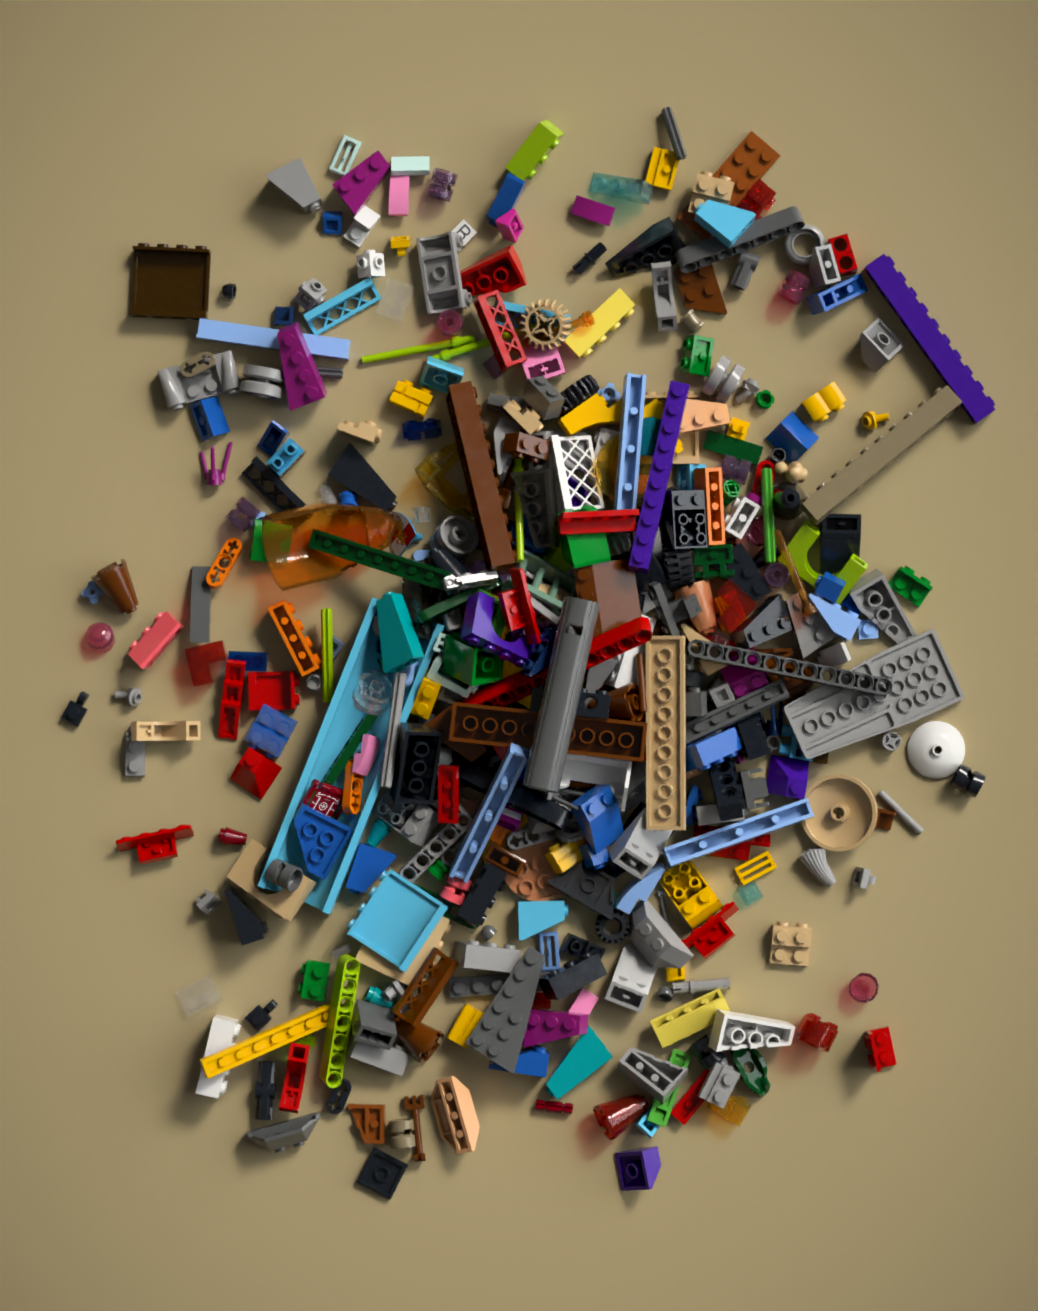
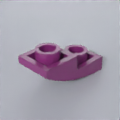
(593, 210)

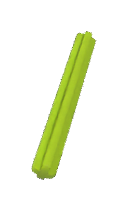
(327, 655)

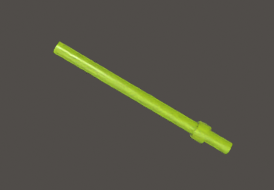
(455, 341)
(446, 354)
(519, 517)

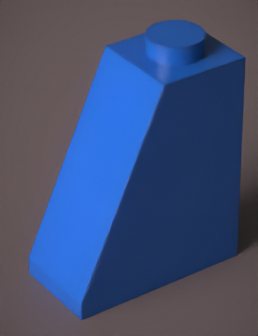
(506, 198)
(367, 867)

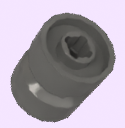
(284, 875)

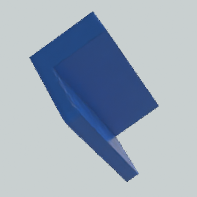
(209, 418)

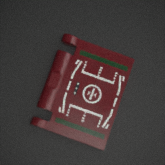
(324, 799)

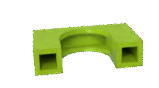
(799, 548)

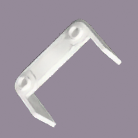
(598, 771)

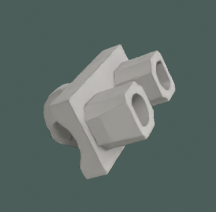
(395, 990)

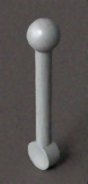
(661, 893)

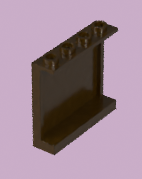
(170, 282)

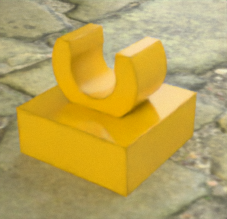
(400, 243)
(738, 428)

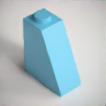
(723, 221)
(539, 915)

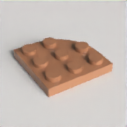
(534, 875)

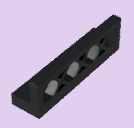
(277, 483)

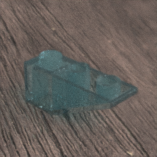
(621, 187)

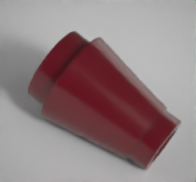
(231, 837)

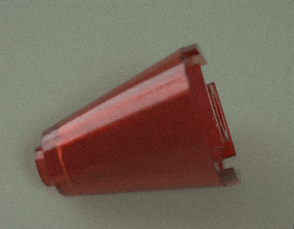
(619, 1114)

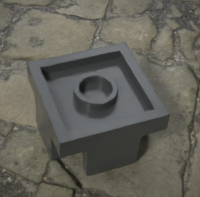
(753, 788)

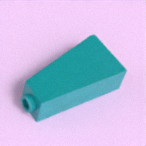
(397, 634)
(580, 1061)

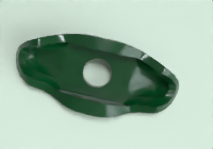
(757, 1079)

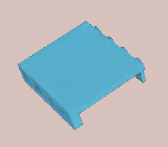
(396, 919)

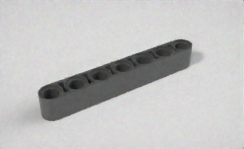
(759, 232)

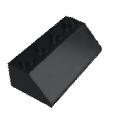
(416, 764)

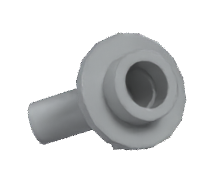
(750, 386)
(133, 696)

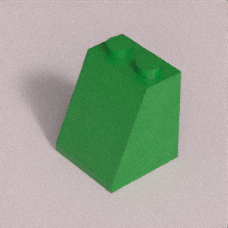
(584, 548)
(470, 662)

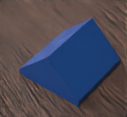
(792, 437)

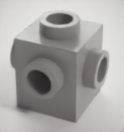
(310, 294)

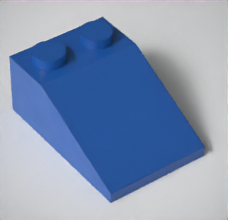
(598, 817)
(530, 1062)

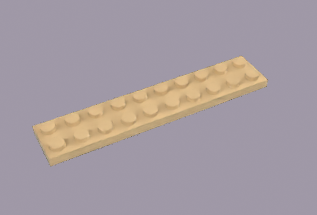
(665, 733)

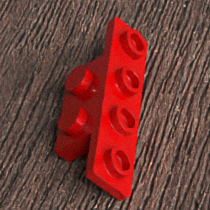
(518, 608)
(156, 845)
(738, 851)
(713, 933)

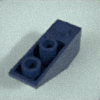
(541, 653)

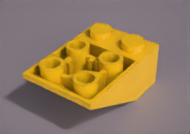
(690, 893)

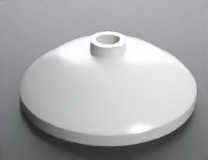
(922, 746)

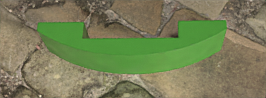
(660, 1112)

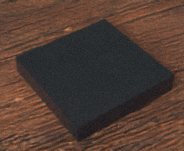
(382, 1173)

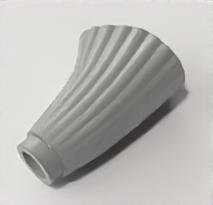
(815, 861)

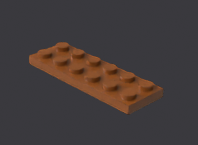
(744, 167)

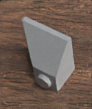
(878, 344)

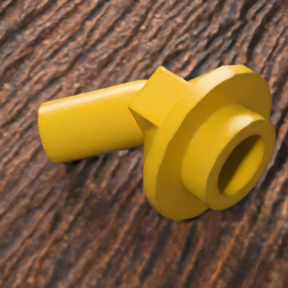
(870, 420)

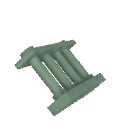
(549, 572)

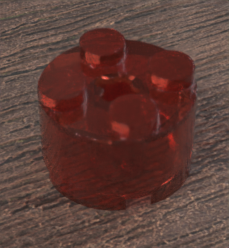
(816, 1032)

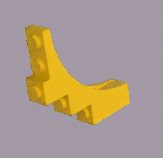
(595, 413)

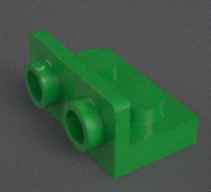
(696, 355)
(910, 586)
(315, 980)

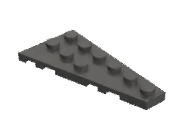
(506, 1019)

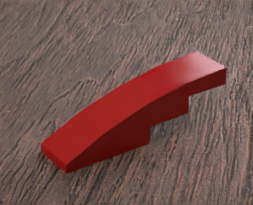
(231, 699)

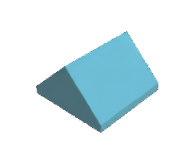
(440, 374)

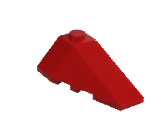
(495, 272)

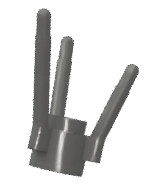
(556, 798)

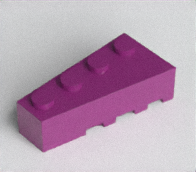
(299, 369)

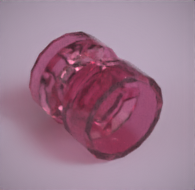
(794, 288)
(450, 323)

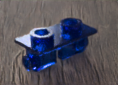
(429, 427)

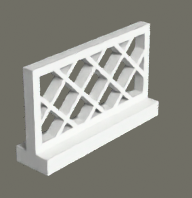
(556, 462)

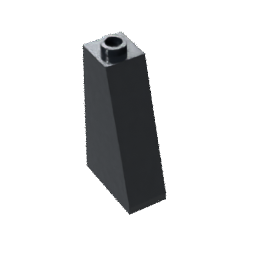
(361, 478)

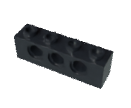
(600, 710)
(726, 790)

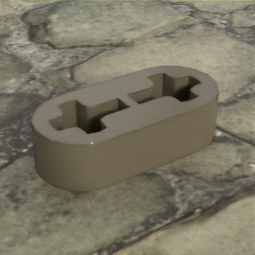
(195, 360)

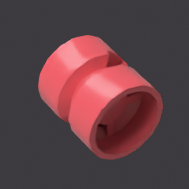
(455, 895)

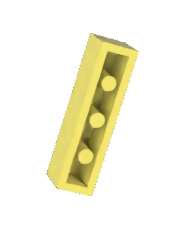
(606, 319)
(688, 1018)

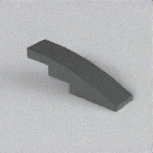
(200, 605)

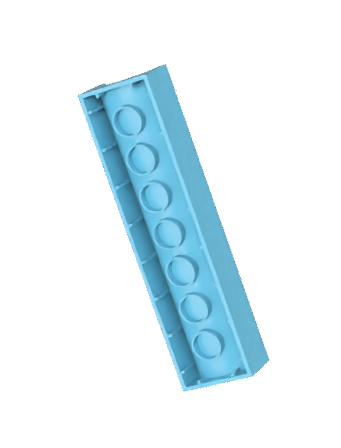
(334, 733)

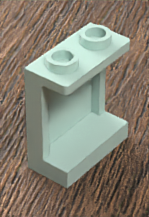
(436, 674)

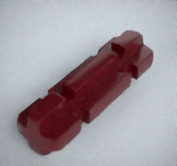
(552, 1106)

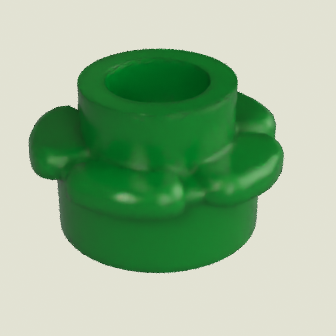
(765, 404)

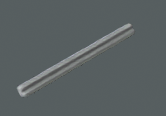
(393, 730)

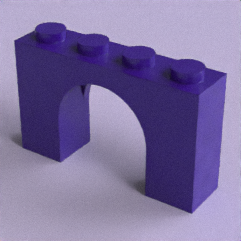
(478, 631)

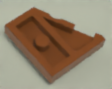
(370, 1121)

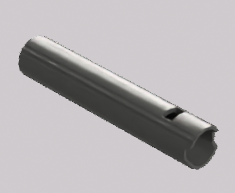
(560, 695)

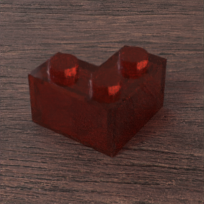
(758, 198)
(739, 606)
(201, 657)

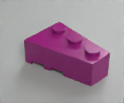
(362, 181)
(553, 1025)

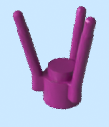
(212, 475)

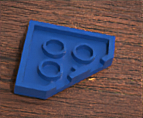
(319, 839)

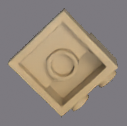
(710, 188)
(526, 418)
(365, 432)
(790, 944)

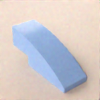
(639, 889)

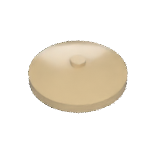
(842, 813)

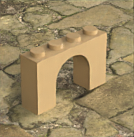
(246, 876)

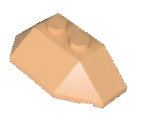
(455, 1114)

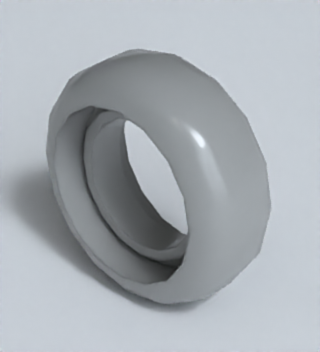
(789, 249)

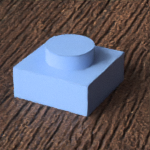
(867, 630)

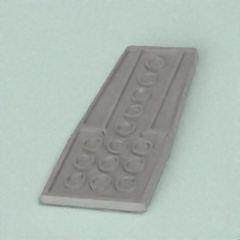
(839, 717)

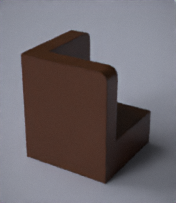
(885, 819)

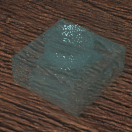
(750, 893)

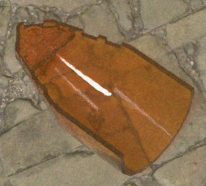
(289, 533)

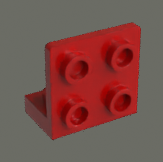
(880, 1048)

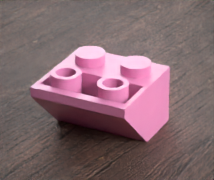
(542, 363)

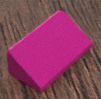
(510, 225)

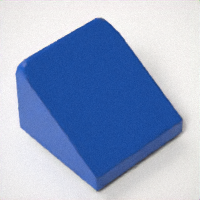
(332, 222)

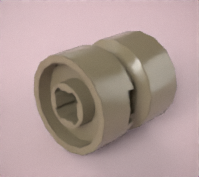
(402, 1133)

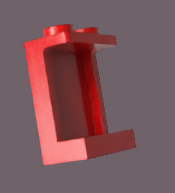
(273, 689)

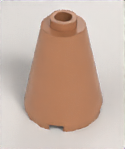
(706, 620)

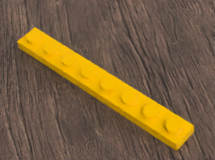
(266, 1041)

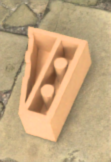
(703, 415)

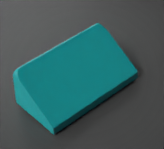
(649, 436)

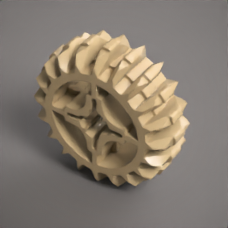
(559, 315)

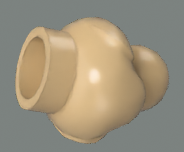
(793, 472)

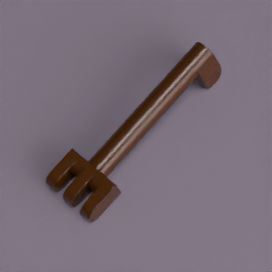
(414, 1107)

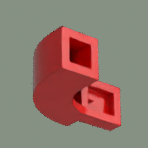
(294, 1077)

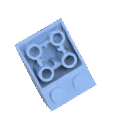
(840, 623)

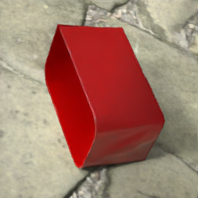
(839, 254)

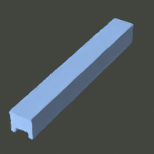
(267, 338)
(629, 441)
(489, 812)
(737, 832)

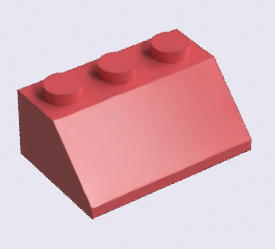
(155, 639)

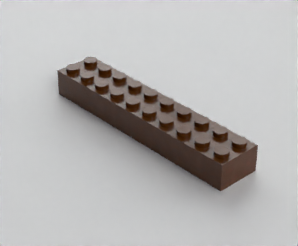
(479, 478)
(505, 725)

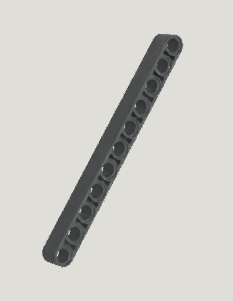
(798, 667)

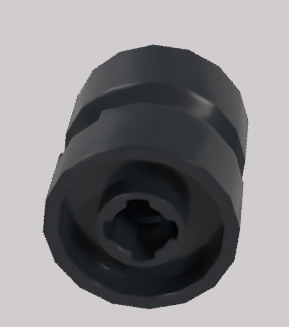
(967, 780)
(705, 1059)

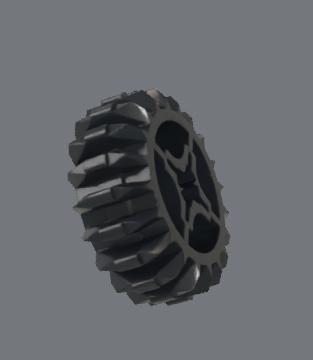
(578, 393)

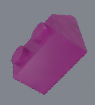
(743, 680)

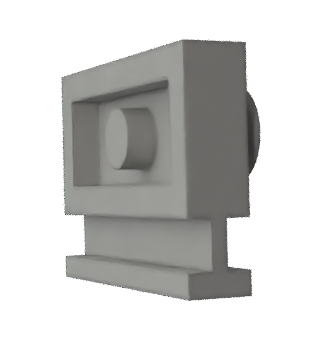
(719, 1084)

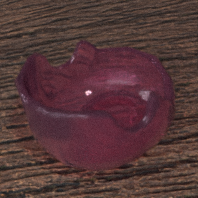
(754, 533)
(100, 637)
(863, 988)

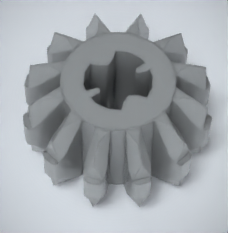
(619, 542)

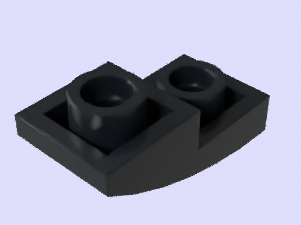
(577, 946)

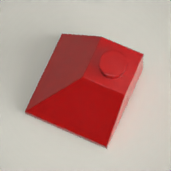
(255, 772)

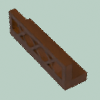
(427, 990)

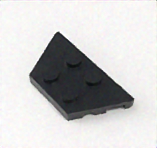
(587, 887)

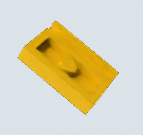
(662, 169)

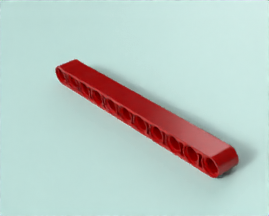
(602, 649)

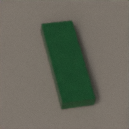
(735, 447)

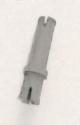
(700, 986)

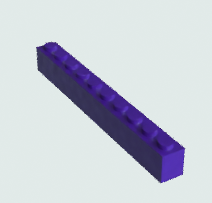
(928, 337)
(659, 477)

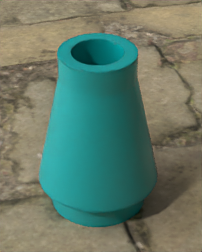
(378, 833)
(374, 996)

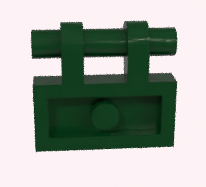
(714, 555)

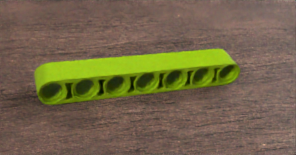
(335, 1013)

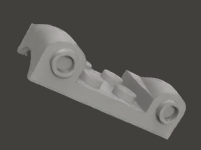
(442, 273)
(183, 390)

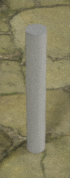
(900, 812)

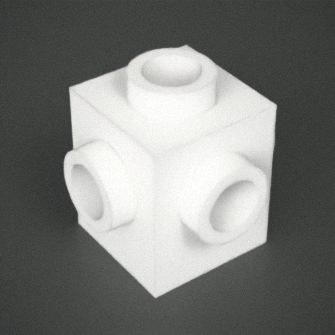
(370, 265)

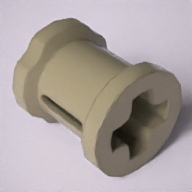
(698, 323)

